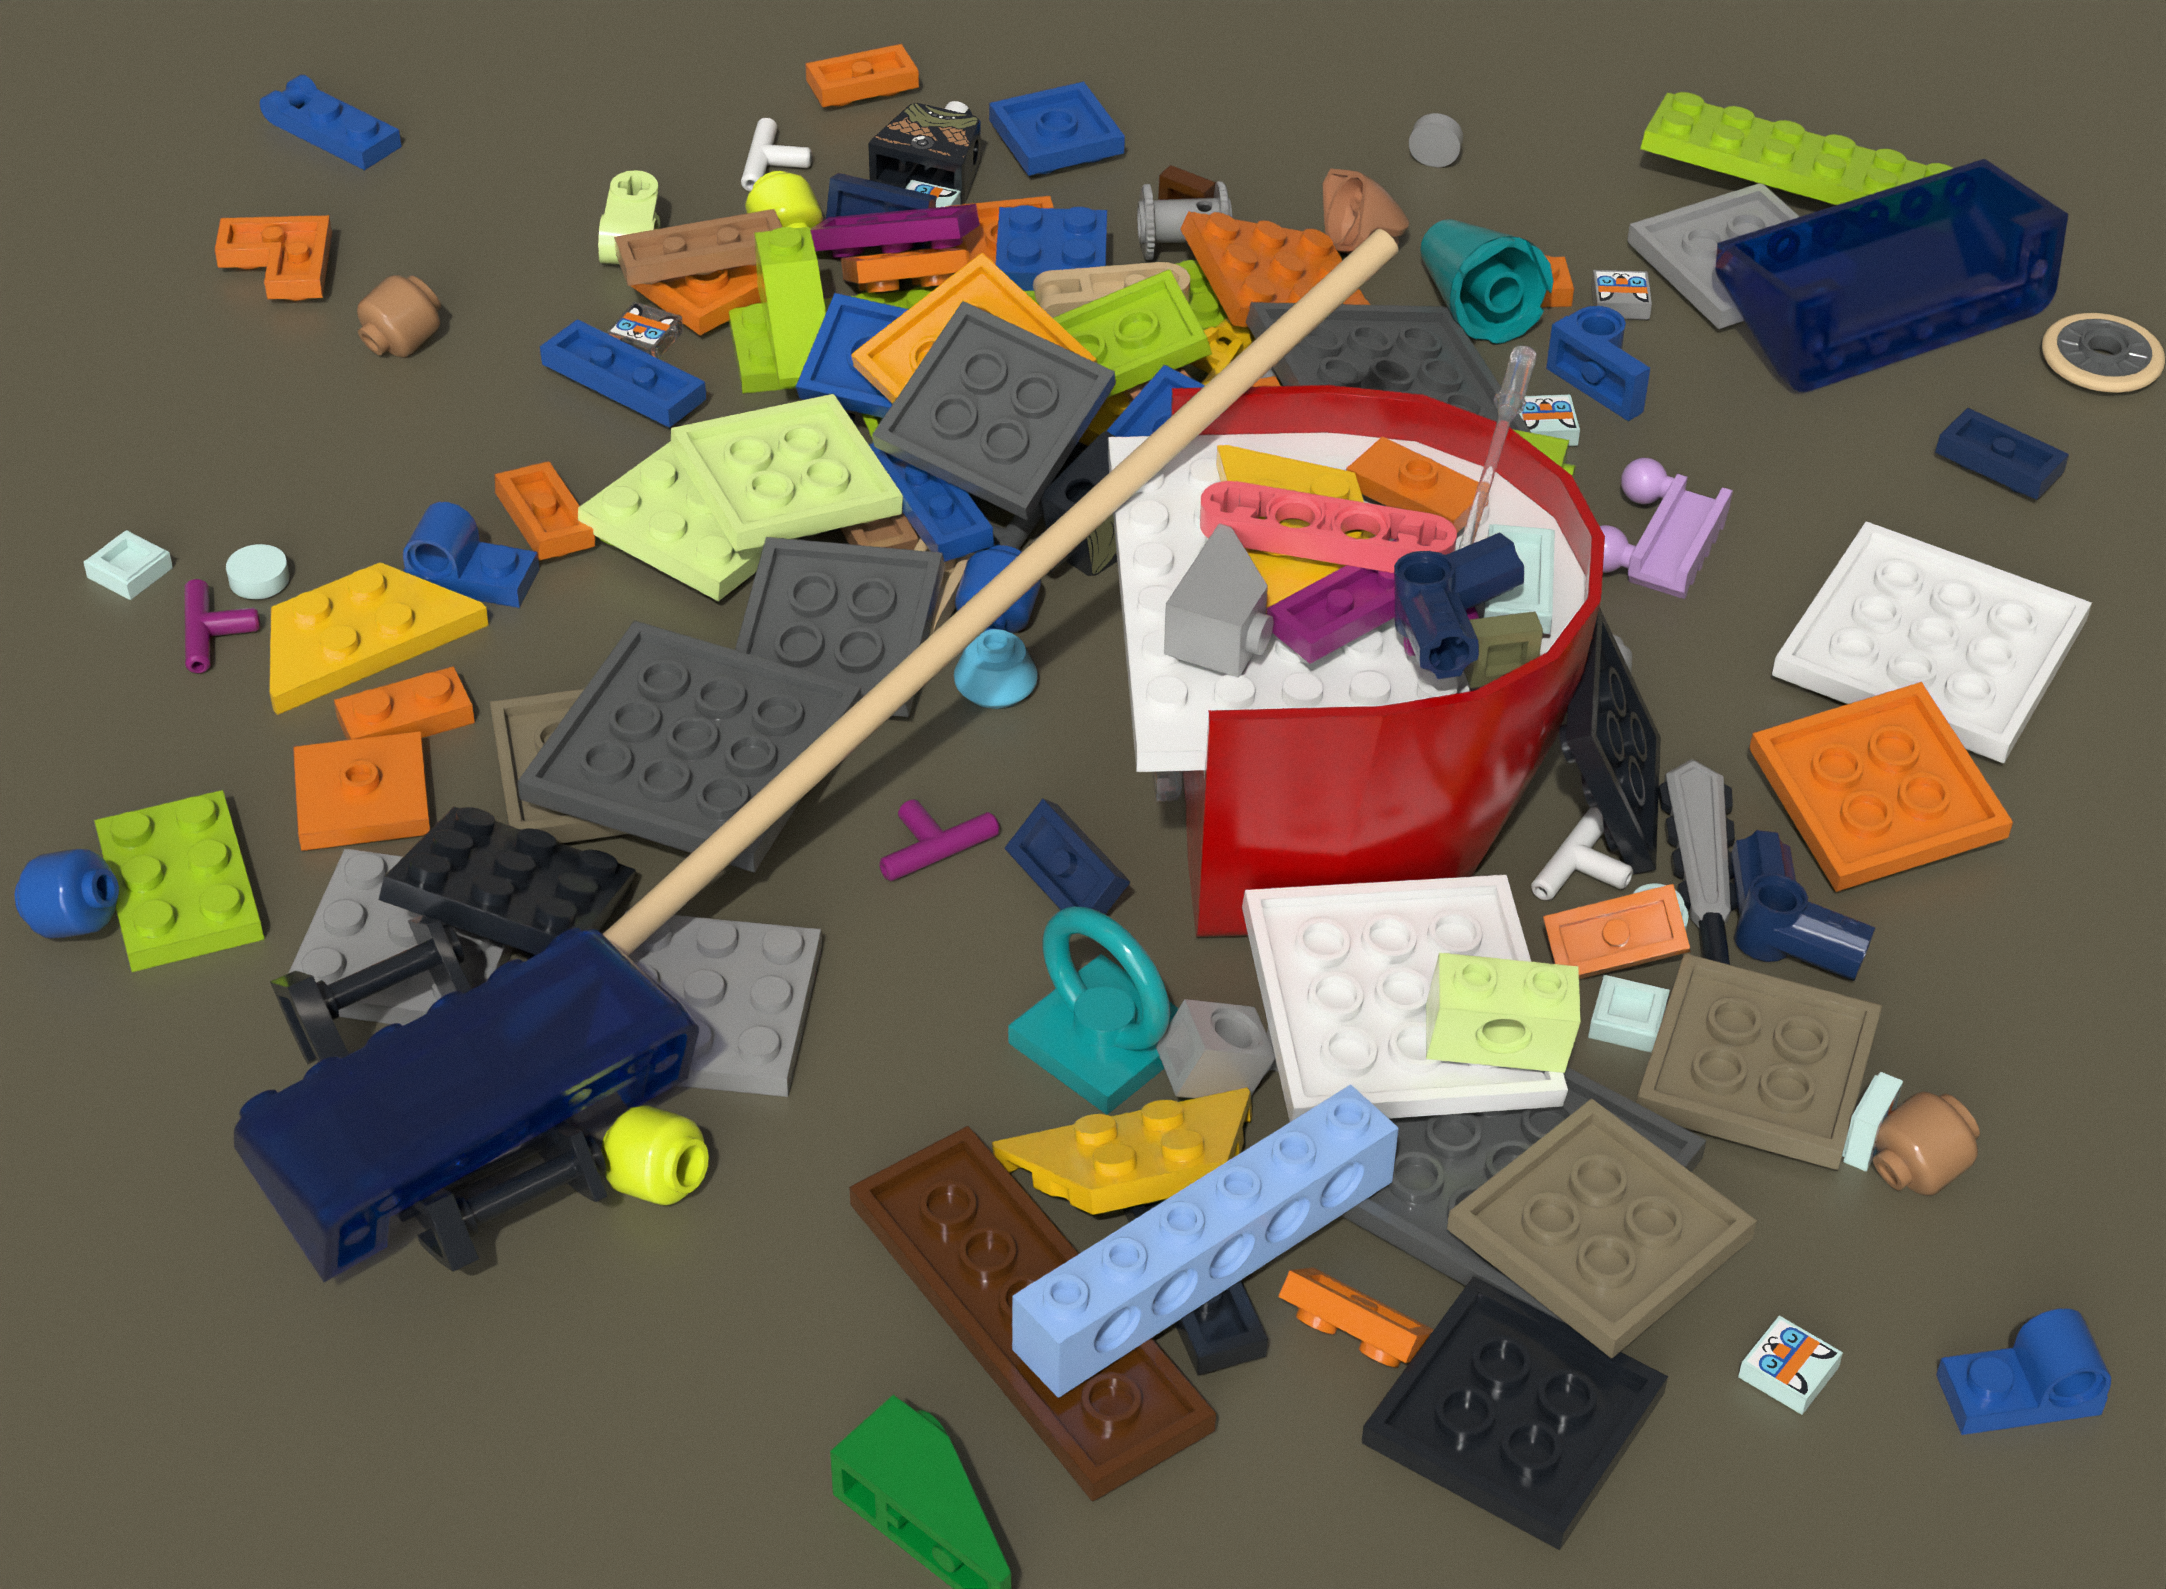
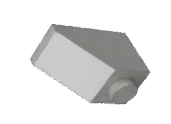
(1219, 608)

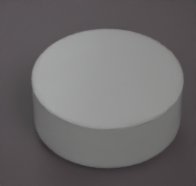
(1436, 140)

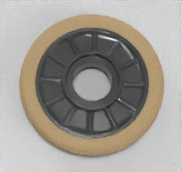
(2071, 354)

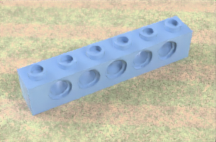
(1202, 1240)

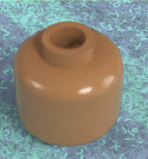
(398, 316)
(1926, 1143)

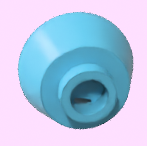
(995, 670)

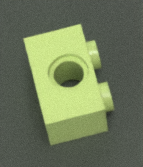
(1502, 1012)

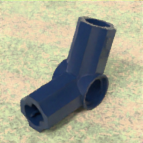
(1436, 591)
(1780, 919)

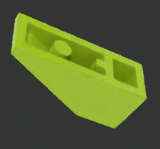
(789, 297)

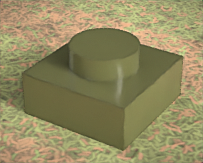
(1503, 646)

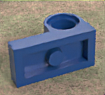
(1590, 357)
(449, 554)
(2043, 1379)

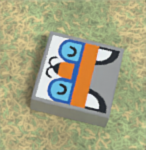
(1623, 292)

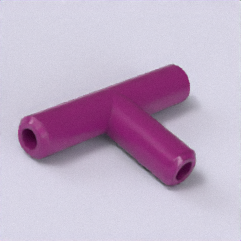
(202, 624)
(934, 842)

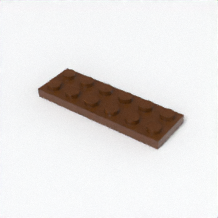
(972, 1245)

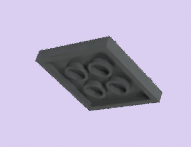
(994, 409)
(841, 608)

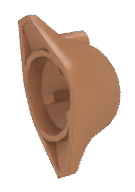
(1357, 208)

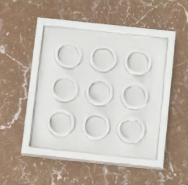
(1933, 617)
(1351, 983)

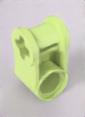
(627, 210)

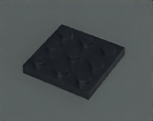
(1615, 750)
(506, 881)
(1514, 1412)

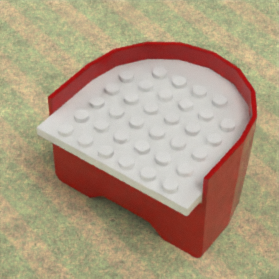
(1362, 755)

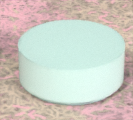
(257, 571)

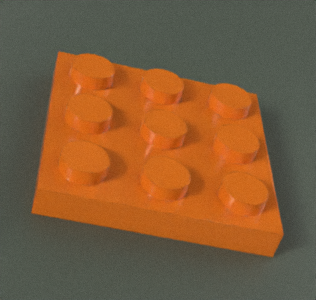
(1259, 261)
(1880, 786)

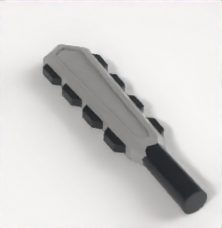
(1702, 834)

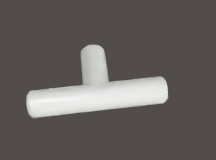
(765, 154)
(1577, 855)

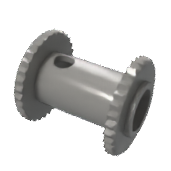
(1161, 219)

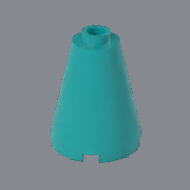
(1487, 278)

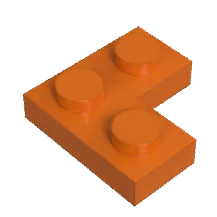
(288, 246)

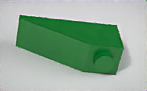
(913, 1489)

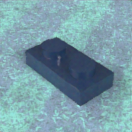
(859, 196)
(2002, 453)
(1065, 860)

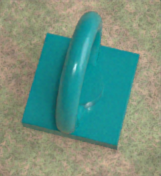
(1100, 1021)

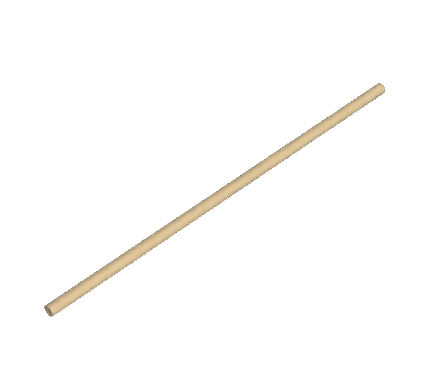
(998, 595)

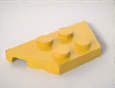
(1284, 572)
(360, 629)
(1132, 1156)

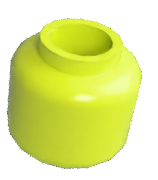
(790, 198)
(654, 1155)

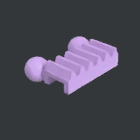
(1675, 537)

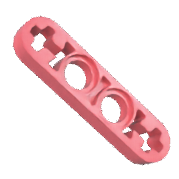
(1243, 503)

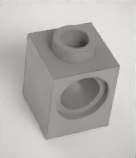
(1214, 1049)

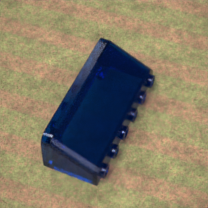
(1894, 273)
(459, 1091)

